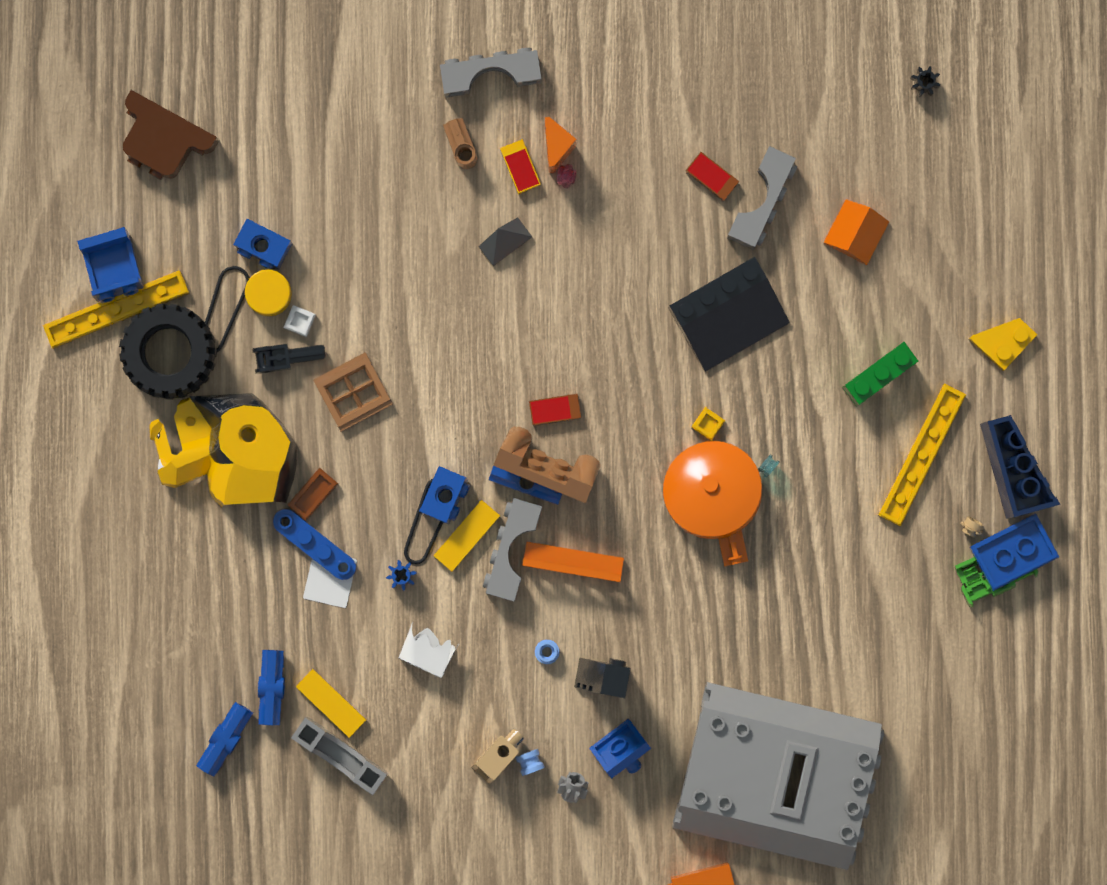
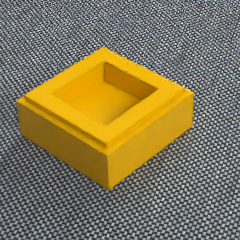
(708, 423)

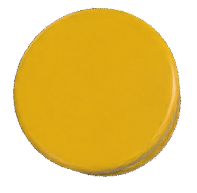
(268, 293)

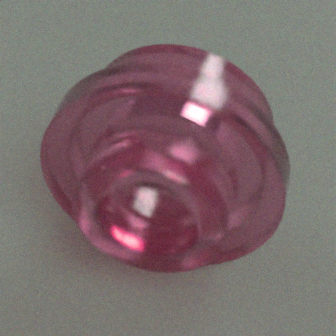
(566, 176)

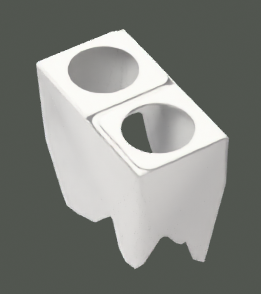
(426, 652)

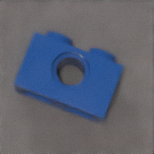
(277, 245)
(445, 480)

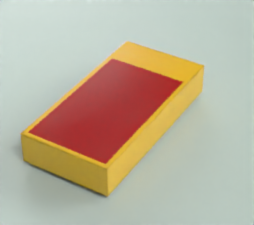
(520, 166)

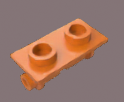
(733, 549)

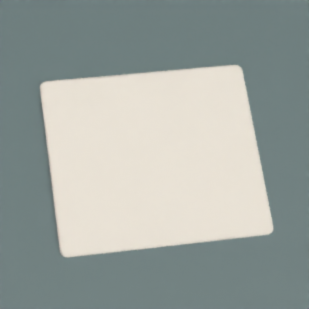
(325, 587)

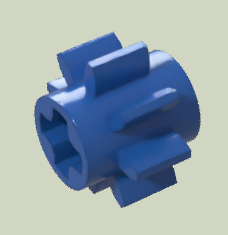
(400, 568)

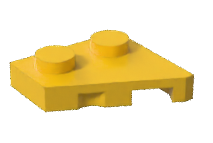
(1004, 341)

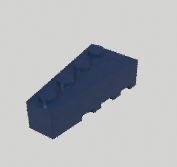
(1015, 469)

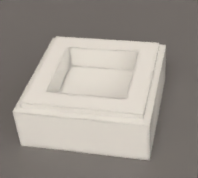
(299, 321)

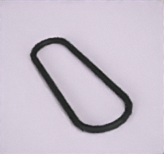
(237, 307)
(413, 528)

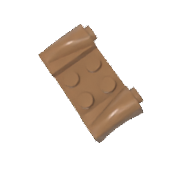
(549, 472)

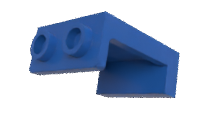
(111, 265)

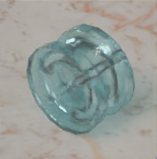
(768, 466)

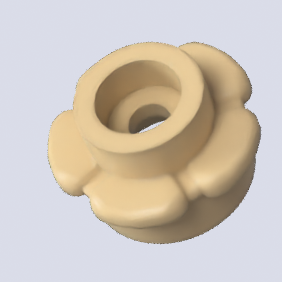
(972, 527)

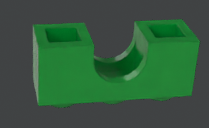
(880, 374)

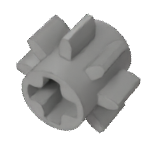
(572, 787)

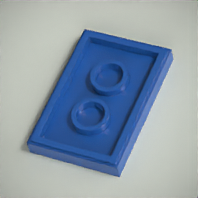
(1014, 552)

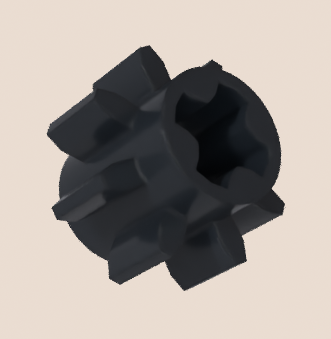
(931, 80)

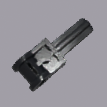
(280, 357)

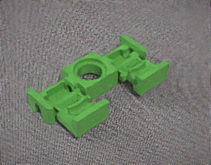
(976, 585)

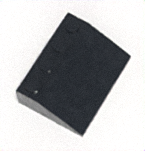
(729, 314)

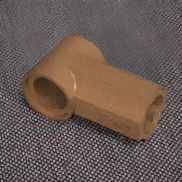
(460, 142)

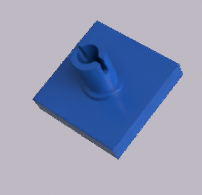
(621, 749)

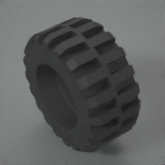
(137, 337)

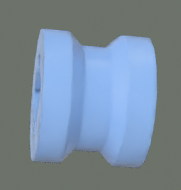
(530, 762)

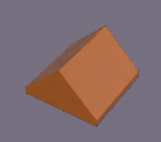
(559, 144)
(856, 231)

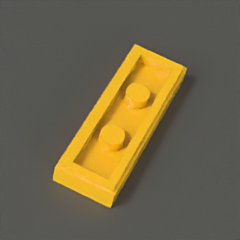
(466, 535)
(331, 703)

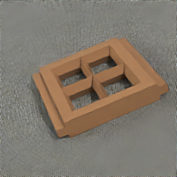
(343, 372)

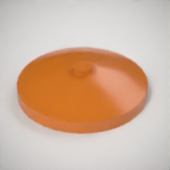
(712, 490)

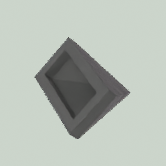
(505, 241)

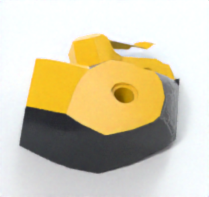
(234, 444)

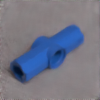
(513, 481)
(271, 687)
(224, 739)

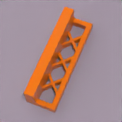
(573, 561)

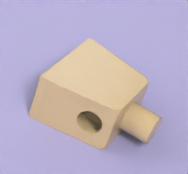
(490, 763)

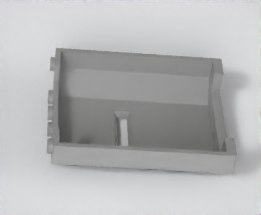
(744, 768)

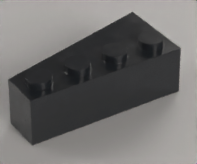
(603, 677)

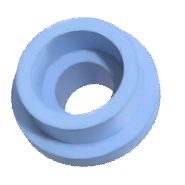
(543, 659)

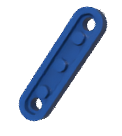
(314, 544)

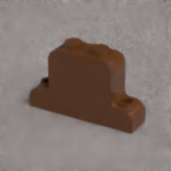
(162, 138)

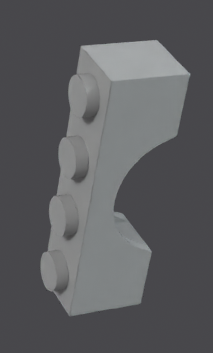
(520, 66)
(774, 170)
(521, 518)
(340, 755)

